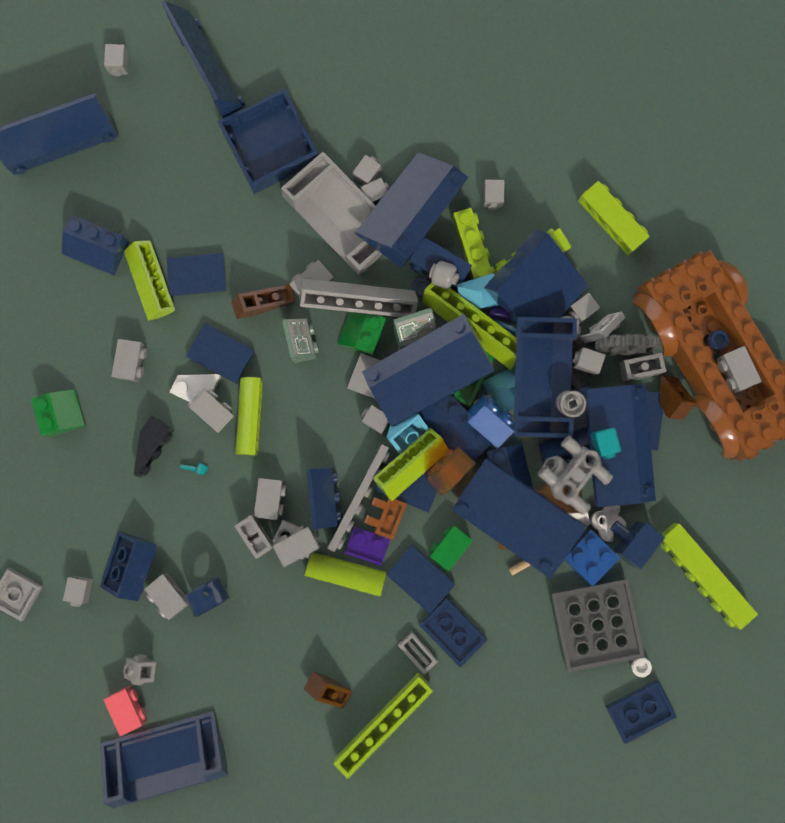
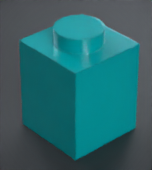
(606, 443)

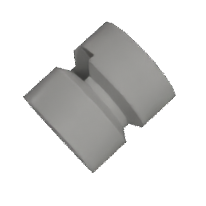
(570, 403)

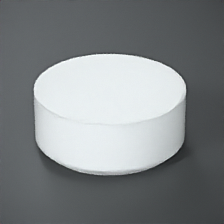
(641, 667)

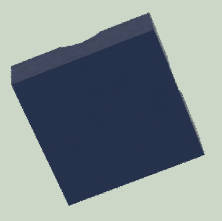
(268, 141)
(536, 280)

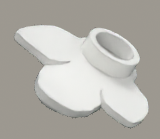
(609, 515)

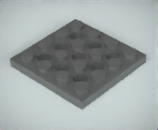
(628, 628)

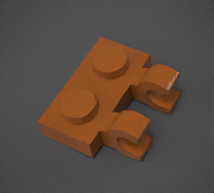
(389, 519)

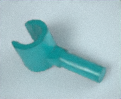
(200, 469)

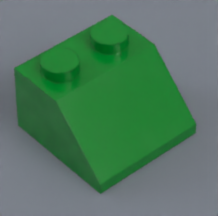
(362, 332)
(58, 412)

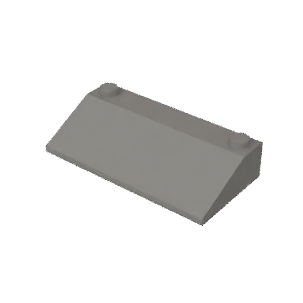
(333, 210)

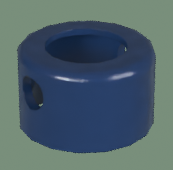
(200, 604)

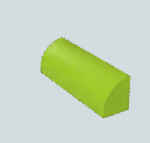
(149, 280)
(249, 416)
(411, 464)
(345, 573)

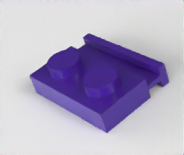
(367, 546)

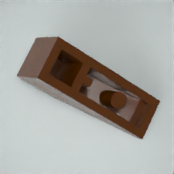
(262, 301)

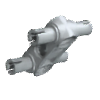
(575, 475)

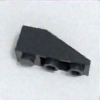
(151, 440)

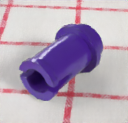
(498, 313)

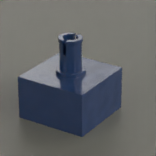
(637, 543)

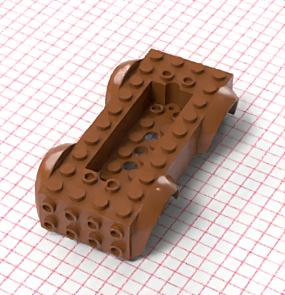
(693, 303)

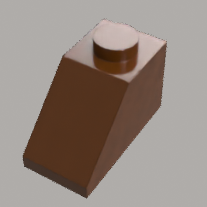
(675, 398)
(327, 690)

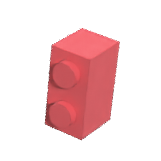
(125, 710)

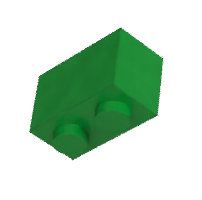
(450, 547)

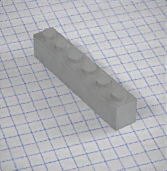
(357, 298)

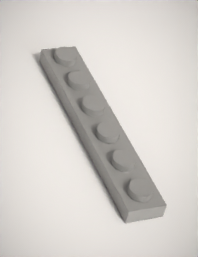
(356, 506)

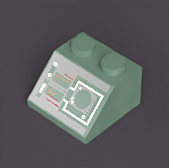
(413, 327)
(300, 340)

